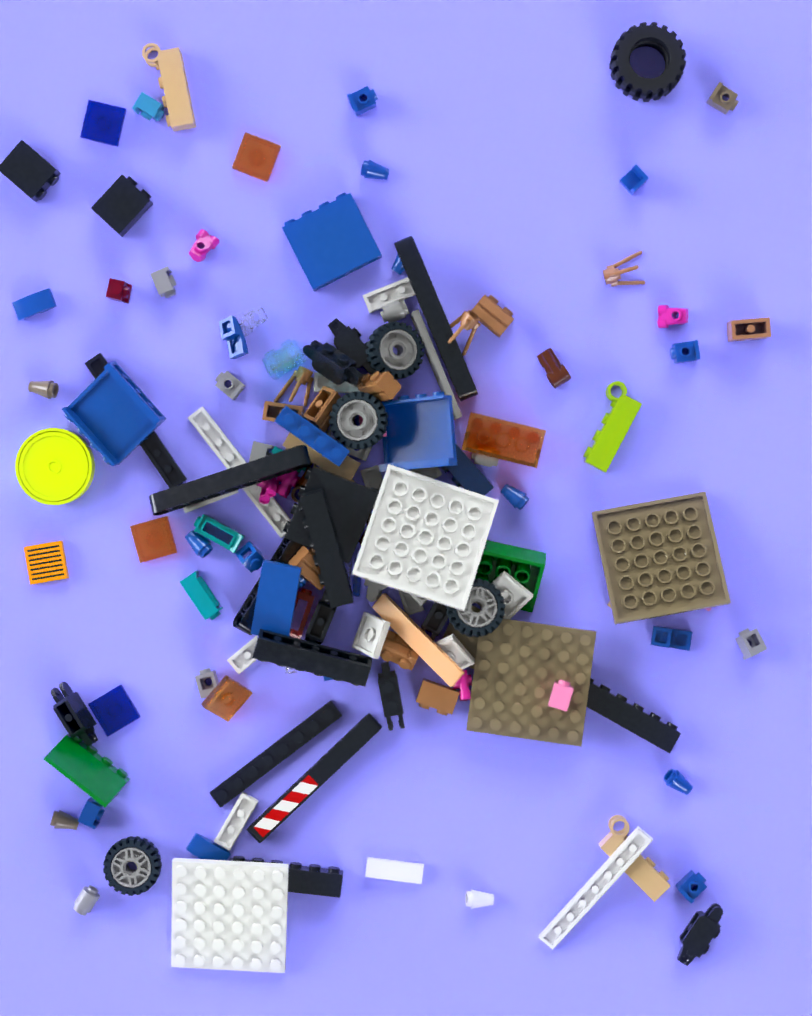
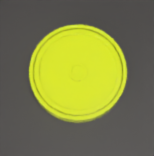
(55, 466)

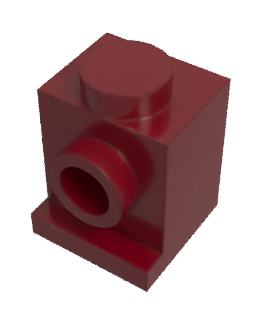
(119, 290)

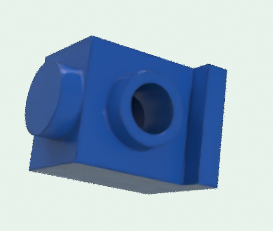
(360, 107)
(693, 352)
(254, 560)
(91, 813)
(685, 883)

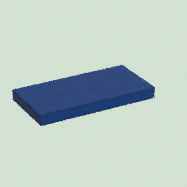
(276, 598)

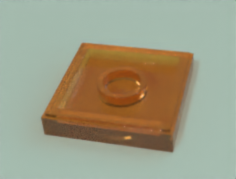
(256, 157)
(153, 539)
(226, 698)

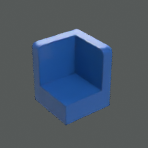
(634, 179)

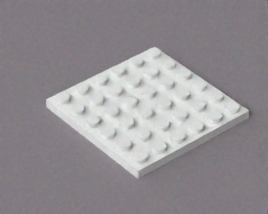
(425, 537)
(229, 915)

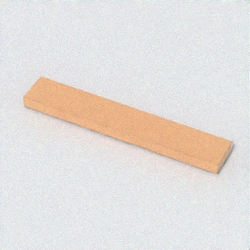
(418, 640)

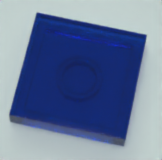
(103, 123)
(357, 584)
(114, 710)

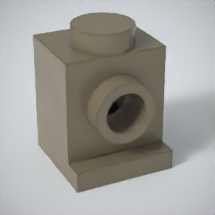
(717, 101)

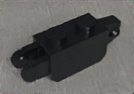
(349, 343)
(332, 363)
(435, 619)
(320, 622)
(390, 695)
(74, 714)
(699, 933)

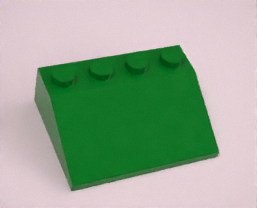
(520, 563)
(87, 769)

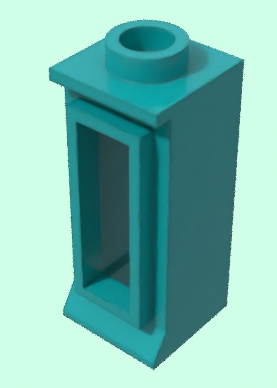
(236, 540)
(201, 596)

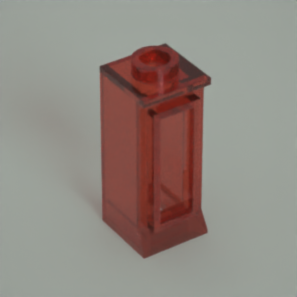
(306, 595)

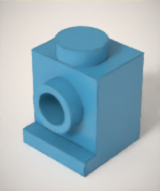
(148, 107)

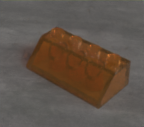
(503, 439)

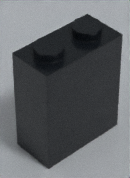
(29, 171)
(122, 205)

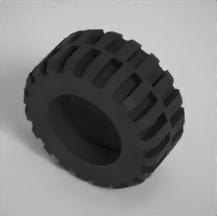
(652, 37)

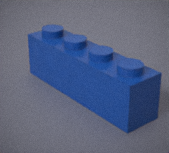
(312, 435)

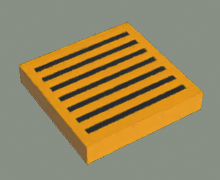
(46, 562)

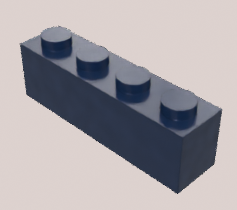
(468, 475)

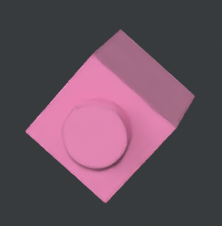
(560, 695)

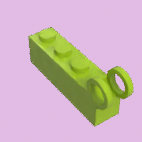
(613, 430)

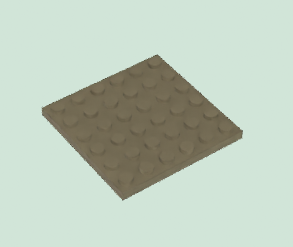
(660, 558)
(516, 678)

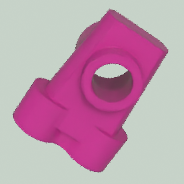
(202, 245)
(667, 316)
(287, 481)
(268, 490)
(463, 684)

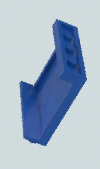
(331, 241)
(114, 414)
(419, 432)

